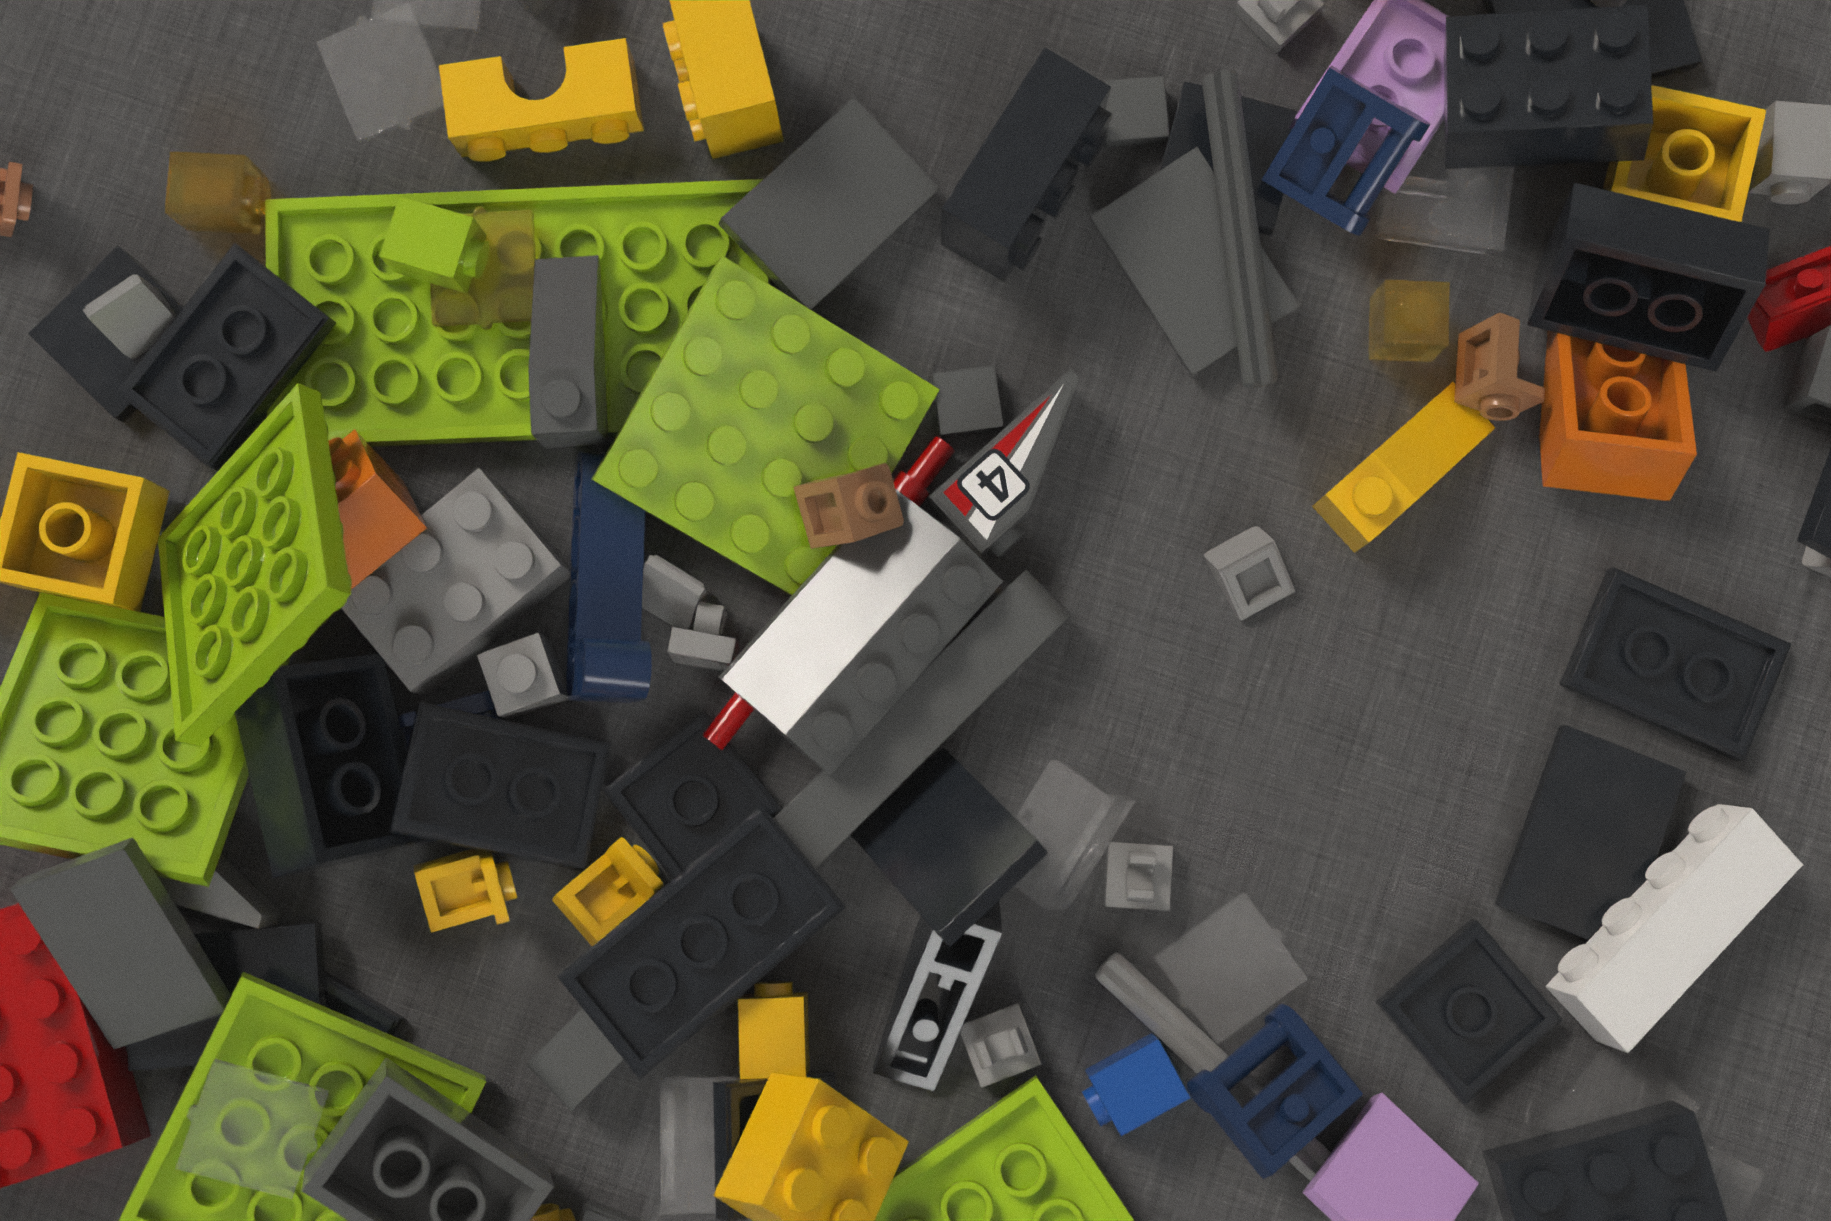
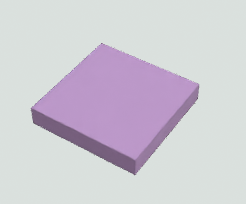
(1389, 1172)

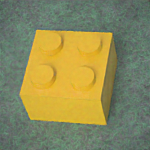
(722, 75)
(1695, 155)
(80, 531)
(810, 1156)

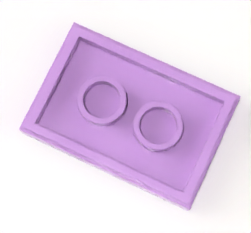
(1400, 56)

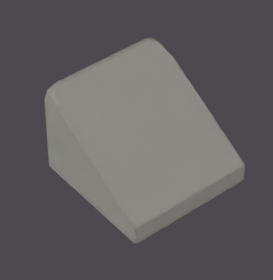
(131, 315)
(1250, 572)
(671, 593)

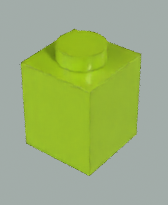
(435, 245)

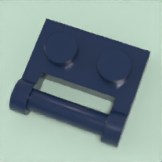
(1325, 141)
(1290, 1107)

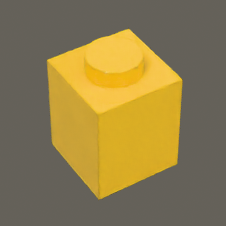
(773, 1031)

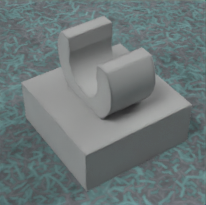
(1277, 20)
(704, 645)
(1138, 876)
(999, 1044)

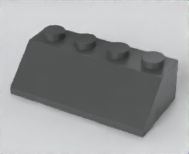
(860, 634)

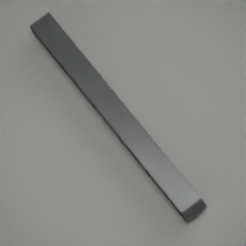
(838, 804)

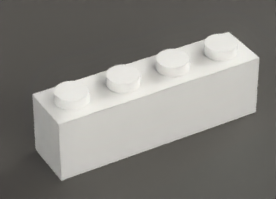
(1673, 925)

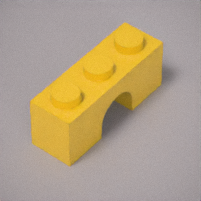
(594, 103)

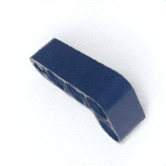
(605, 594)

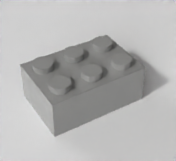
(455, 585)

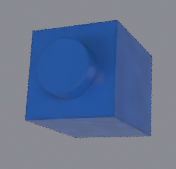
(1134, 1085)

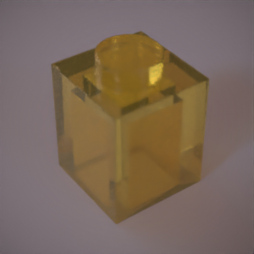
(216, 192)
(1409, 320)

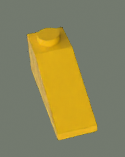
(1402, 469)

